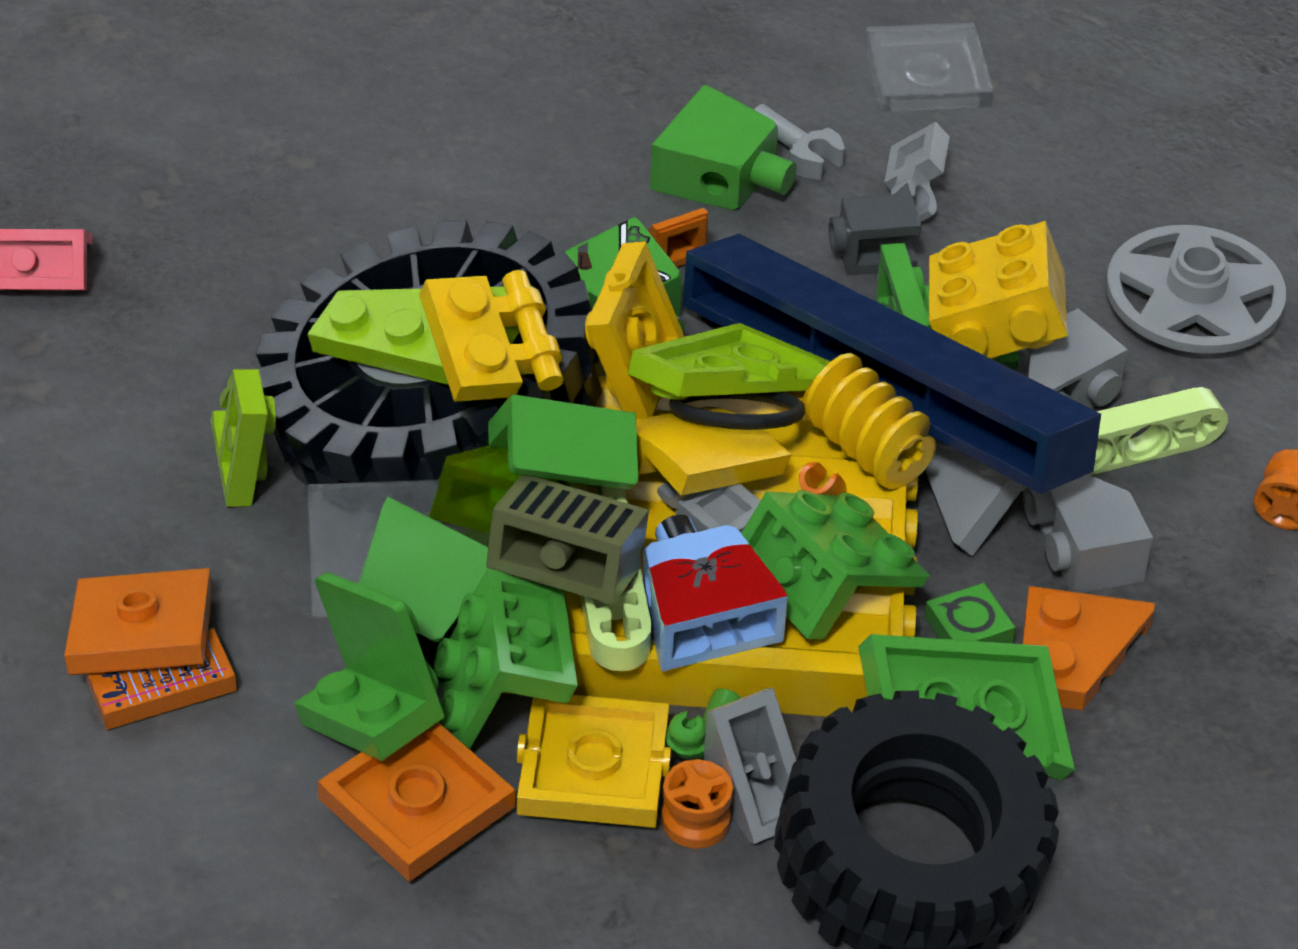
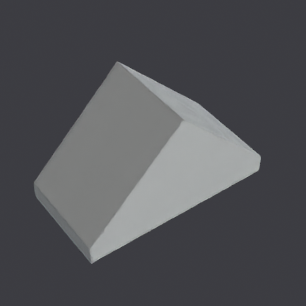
(757, 754)

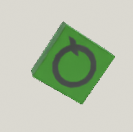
(970, 616)

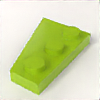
(383, 331)
(724, 363)

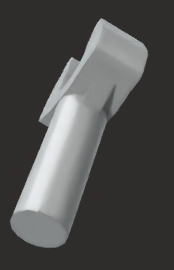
(805, 147)

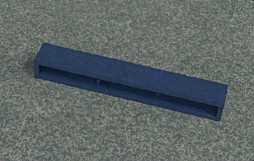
(969, 398)

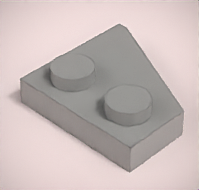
(969, 495)

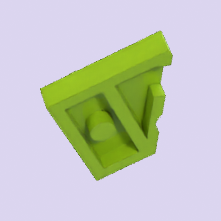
(240, 435)

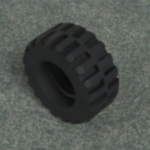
(927, 755)

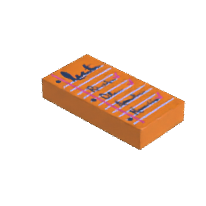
(143, 693)

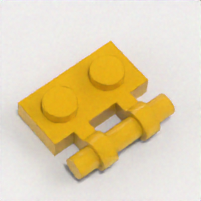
(473, 340)

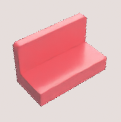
(44, 259)

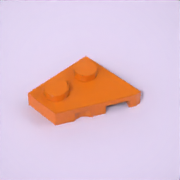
(1084, 637)

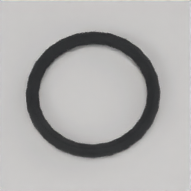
(742, 421)

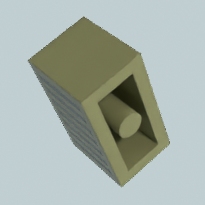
(567, 538)

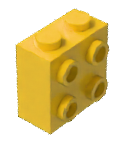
(1000, 291)

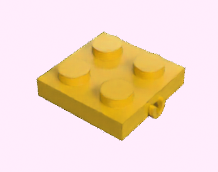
(627, 316)
(594, 760)

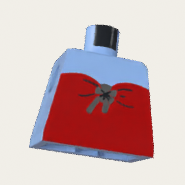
(708, 594)

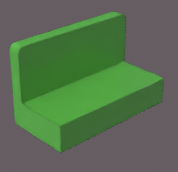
(567, 441)

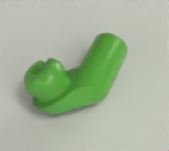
(687, 735)

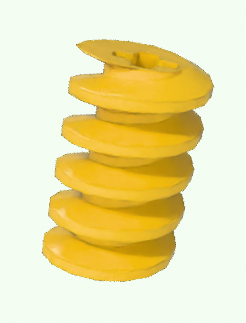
(870, 421)

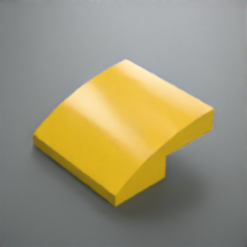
(705, 456)

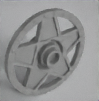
(1197, 288)

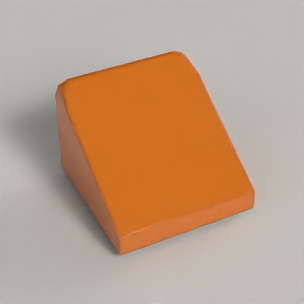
(681, 234)

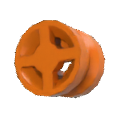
(1278, 492)
(709, 791)

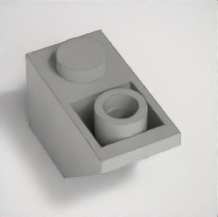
(1081, 365)
(1091, 533)

